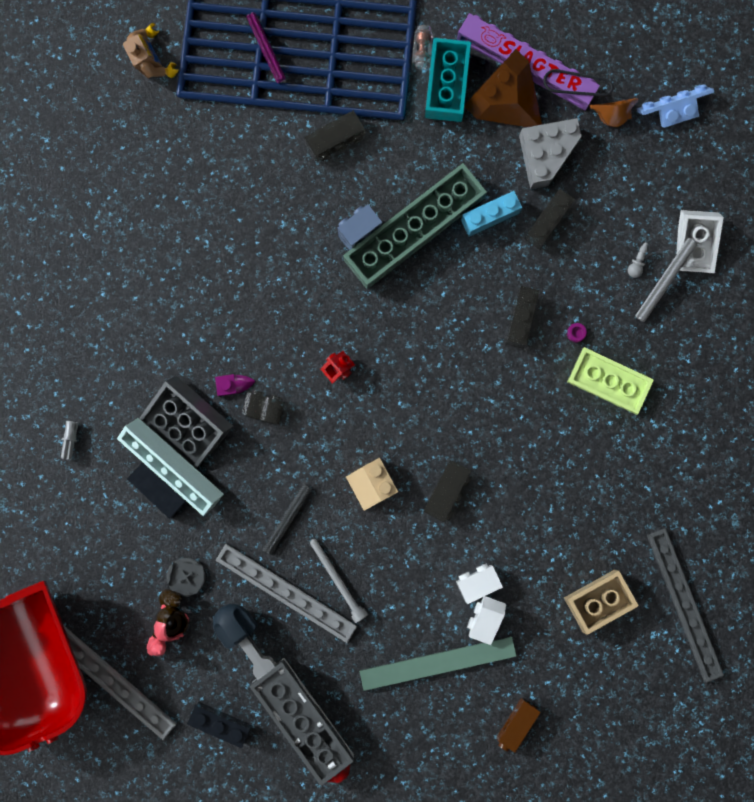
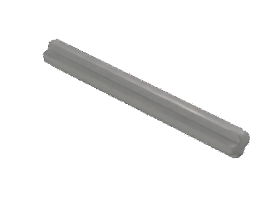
(666, 279)

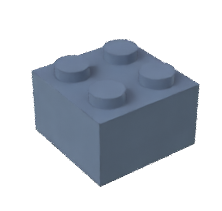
(358, 227)

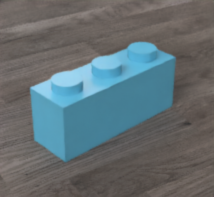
(491, 213)

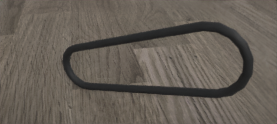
(575, 92)

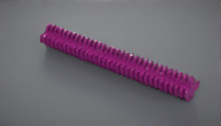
(265, 46)

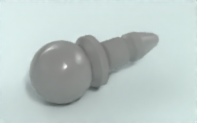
(635, 269)

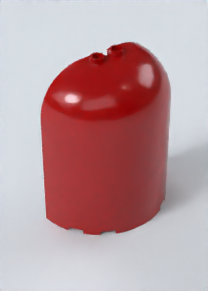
(38, 672)

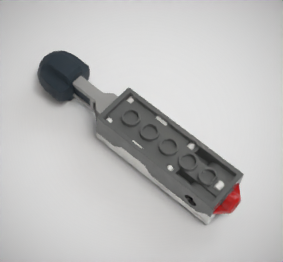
(287, 700)

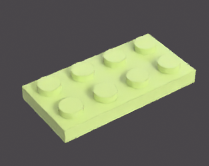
(610, 381)

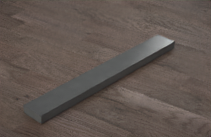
(685, 605)

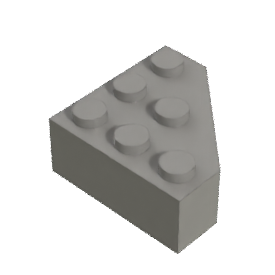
(547, 149)

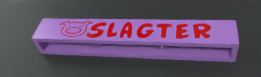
(499, 45)

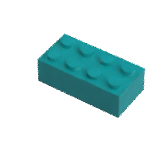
(447, 79)

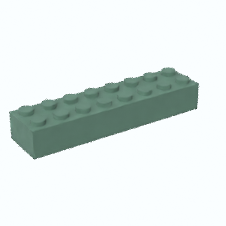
(414, 226)

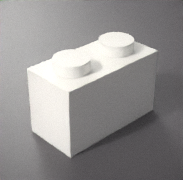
(479, 583)
(487, 620)

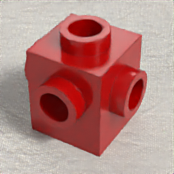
(338, 366)

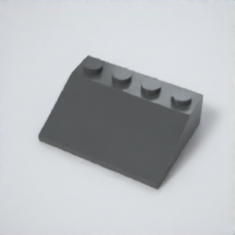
(185, 421)

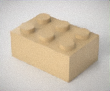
(601, 601)

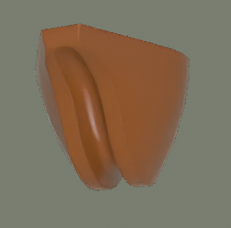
(615, 113)

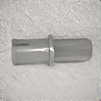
(69, 439)

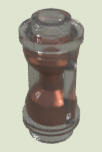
(424, 38)

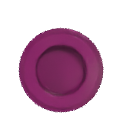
(576, 332)

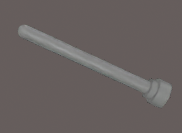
(357, 612)

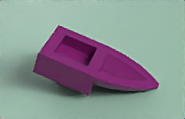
(232, 384)

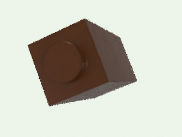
(517, 725)

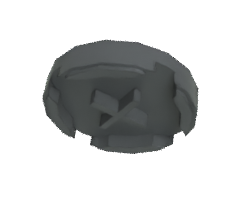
(186, 576)

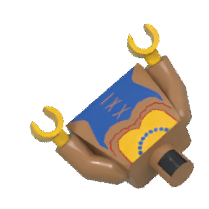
(143, 55)

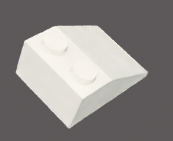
(706, 231)

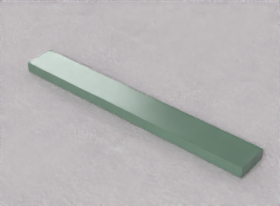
(437, 663)

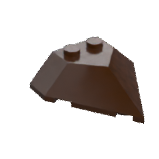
(508, 95)

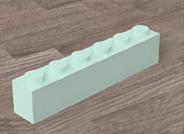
(170, 466)

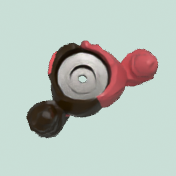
(167, 632)

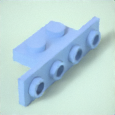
(676, 108)

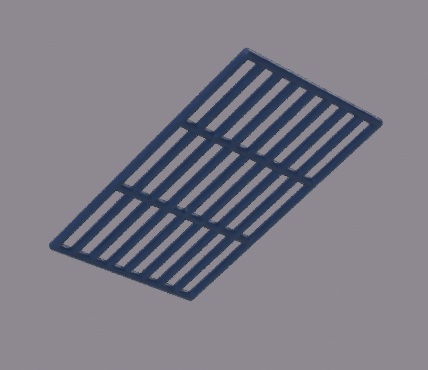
(333, 55)

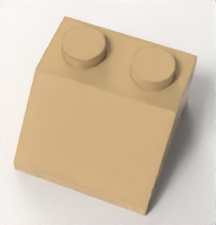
(371, 484)

